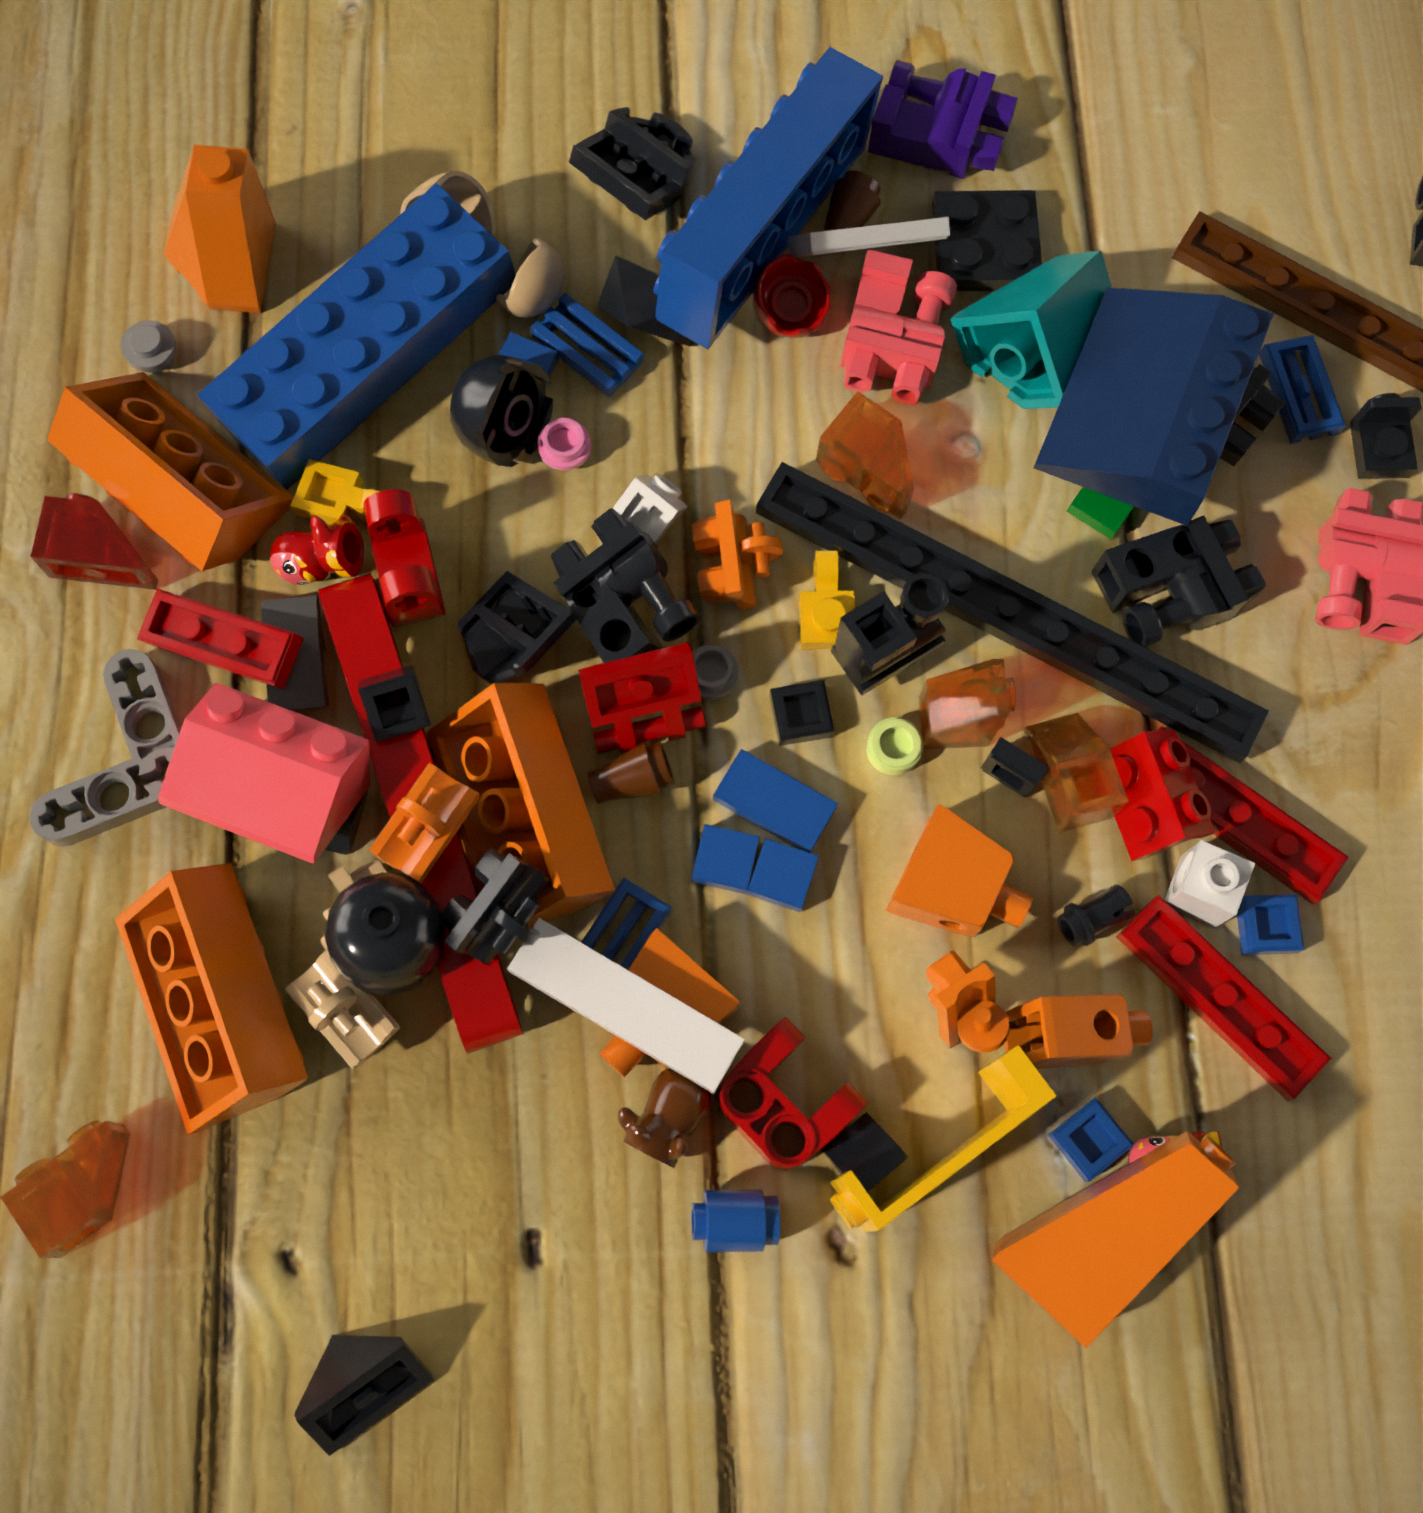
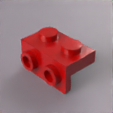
(1161, 794)

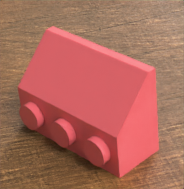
(266, 772)

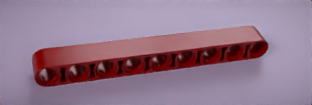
(367, 648)

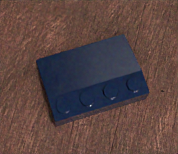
(1154, 397)

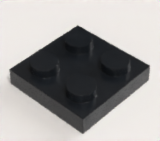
(990, 237)

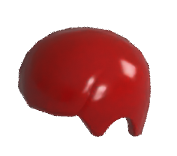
(791, 297)

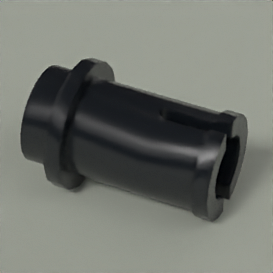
(1084, 921)

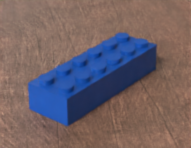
(765, 196)
(360, 335)

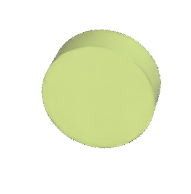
(894, 746)

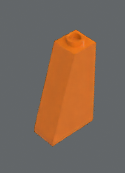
(1117, 1235)

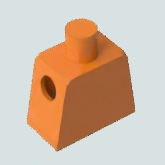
(957, 879)
(681, 977)
(1077, 1030)

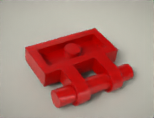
(639, 687)

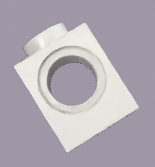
(1209, 884)

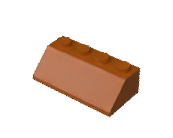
(168, 467)
(529, 798)
(210, 996)

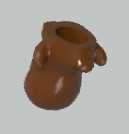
(669, 1116)

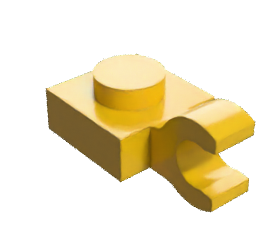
(330, 492)
(824, 606)

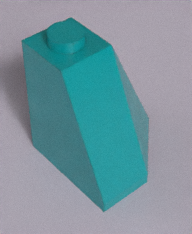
(1034, 327)

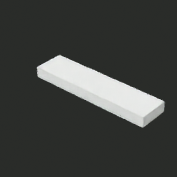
(627, 1006)

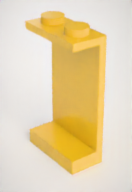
(1020, 1092)

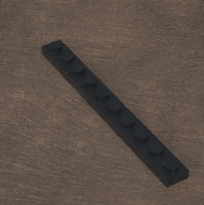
(1015, 613)

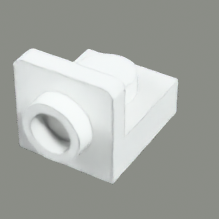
(651, 504)

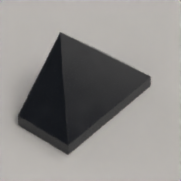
(631, 300)
(357, 1386)

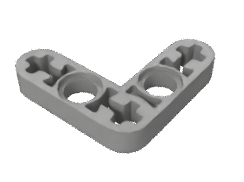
(146, 754)

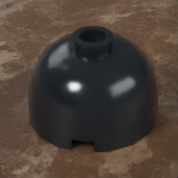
(501, 408)
(385, 933)

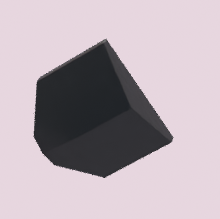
(511, 629)

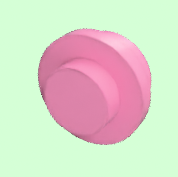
(564, 444)

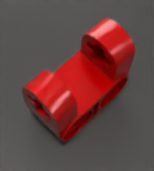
(403, 558)
(777, 1108)

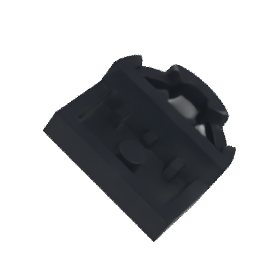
(638, 160)

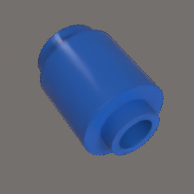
(736, 1221)

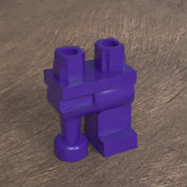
(947, 132)

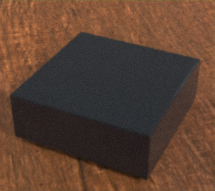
(801, 713)
(1014, 767)

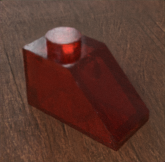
(85, 544)

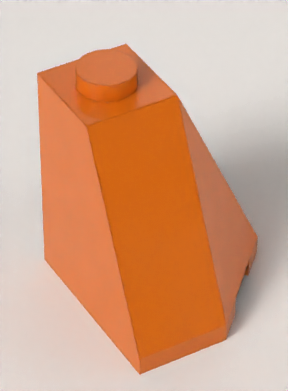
(222, 229)

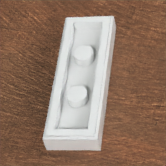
(868, 237)

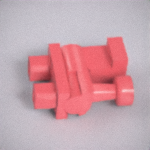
(891, 344)
(1385, 555)

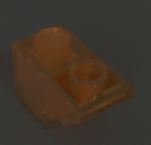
(870, 454)
(966, 706)
(1081, 773)
(73, 1193)

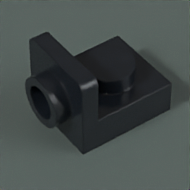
(1384, 437)

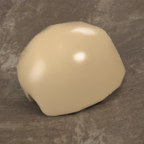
(536, 281)

